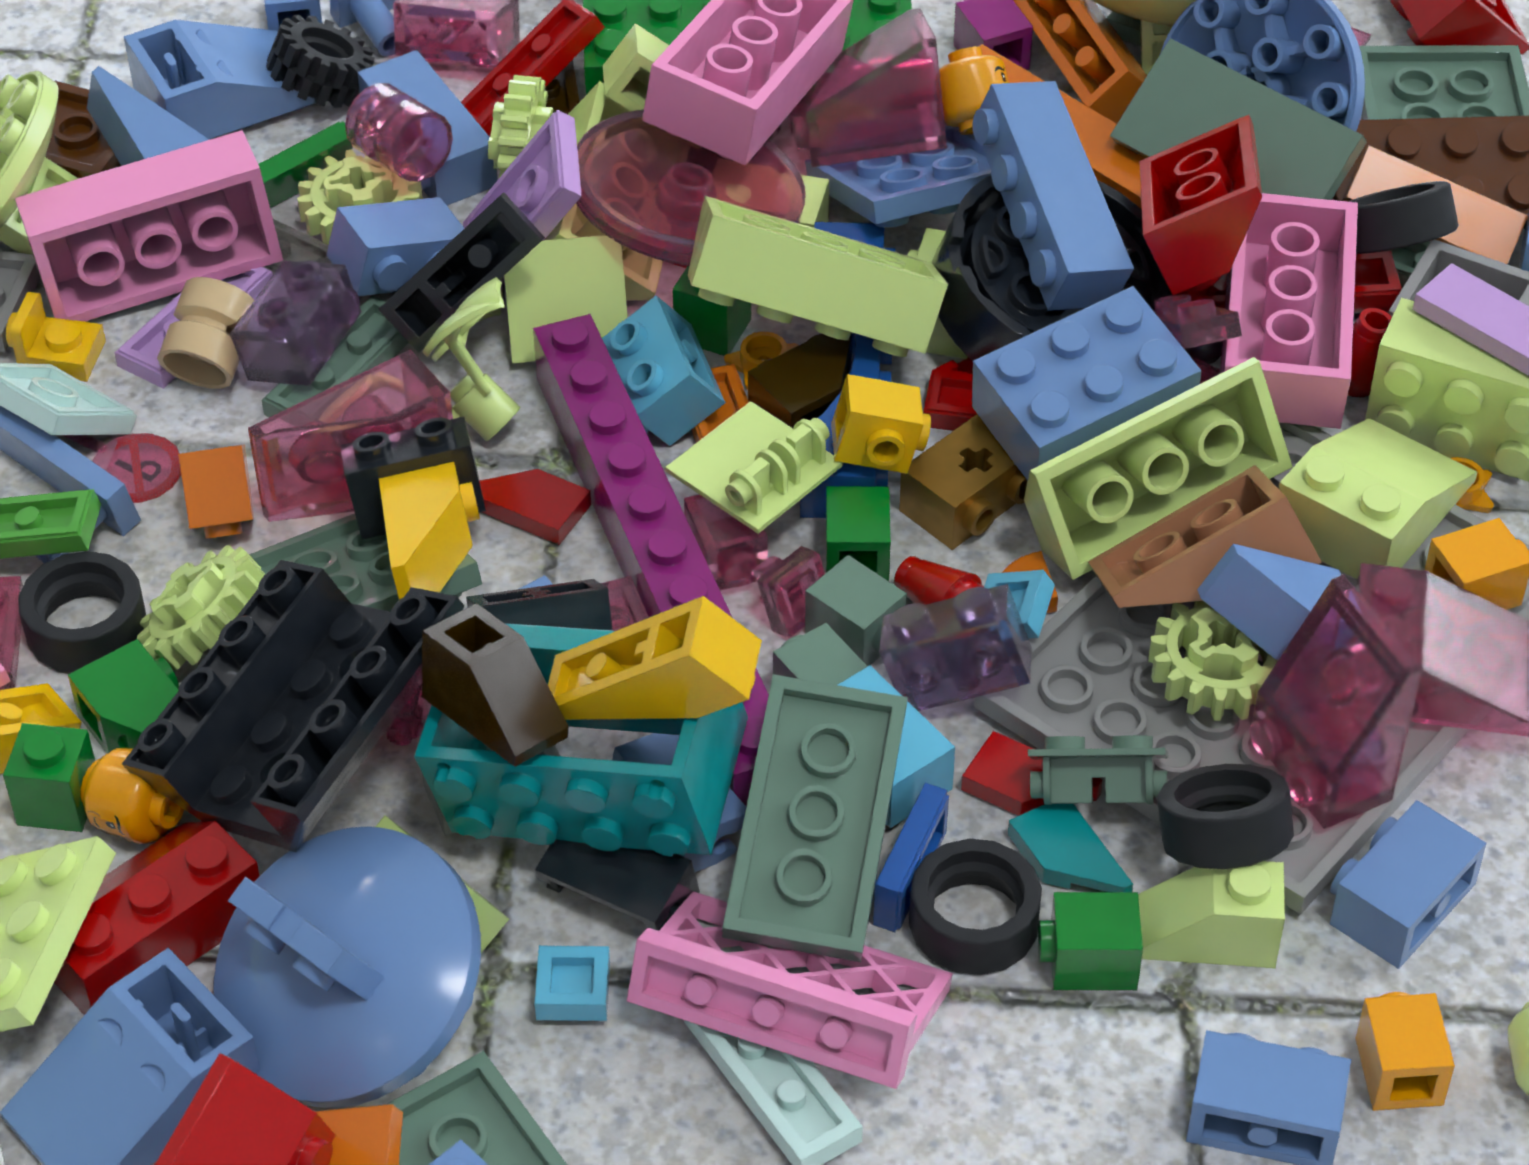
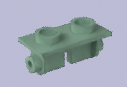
(1071, 769)

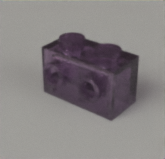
(296, 322)
(956, 647)

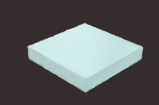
(60, 402)

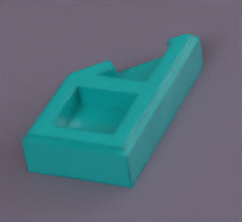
(1066, 849)

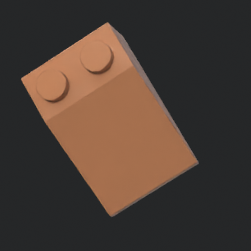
(1182, 549)

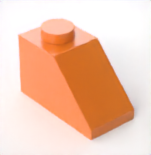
(217, 490)

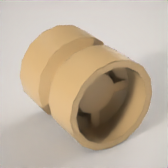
(200, 343)

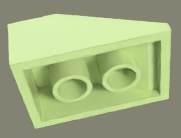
(1372, 495)

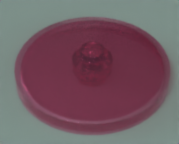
(652, 185)

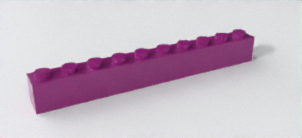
(631, 490)

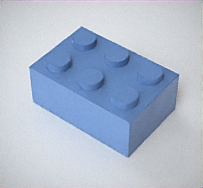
(1079, 378)

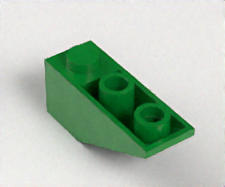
(122, 694)

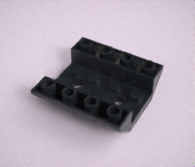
(287, 705)

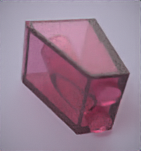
(875, 98)

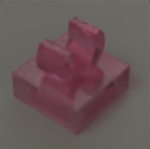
(784, 587)

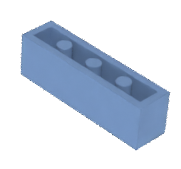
(1051, 195)

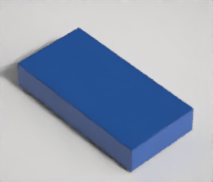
(919, 837)

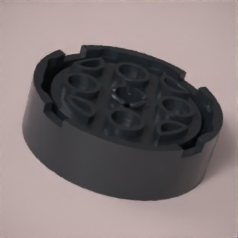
(989, 277)

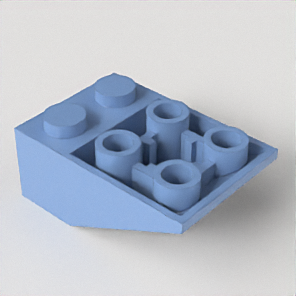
(209, 75)
(128, 1070)

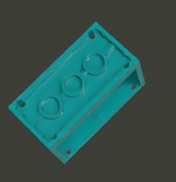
(583, 798)

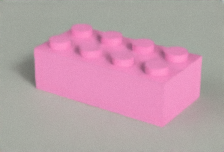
(743, 70)
(150, 228)
(1297, 305)

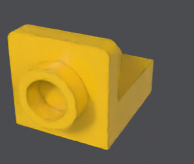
(55, 341)

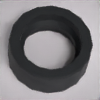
(1405, 216)
(75, 577)
(1225, 816)
(980, 864)

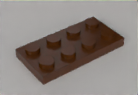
(1473, 152)

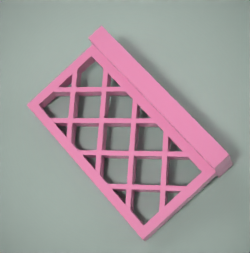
(798, 1013)

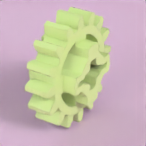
(517, 119)
(348, 183)
(199, 605)
(1218, 661)

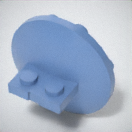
(1284, 44)
(350, 964)

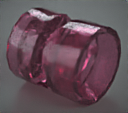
(398, 132)

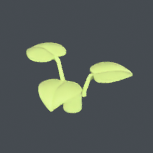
(476, 395)

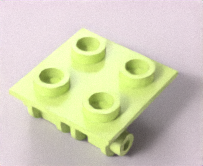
(757, 465)

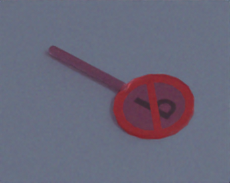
(139, 460)

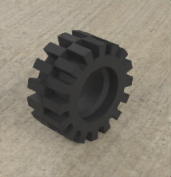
(318, 60)

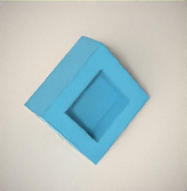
(1031, 595)
(572, 983)

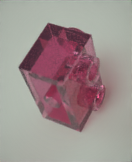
(457, 29)

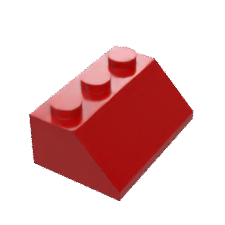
(1461, 23)
(1200, 204)
(157, 901)
(246, 1122)

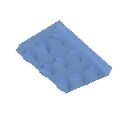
(908, 184)

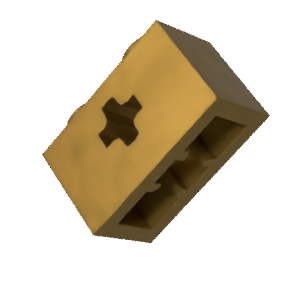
(961, 484)

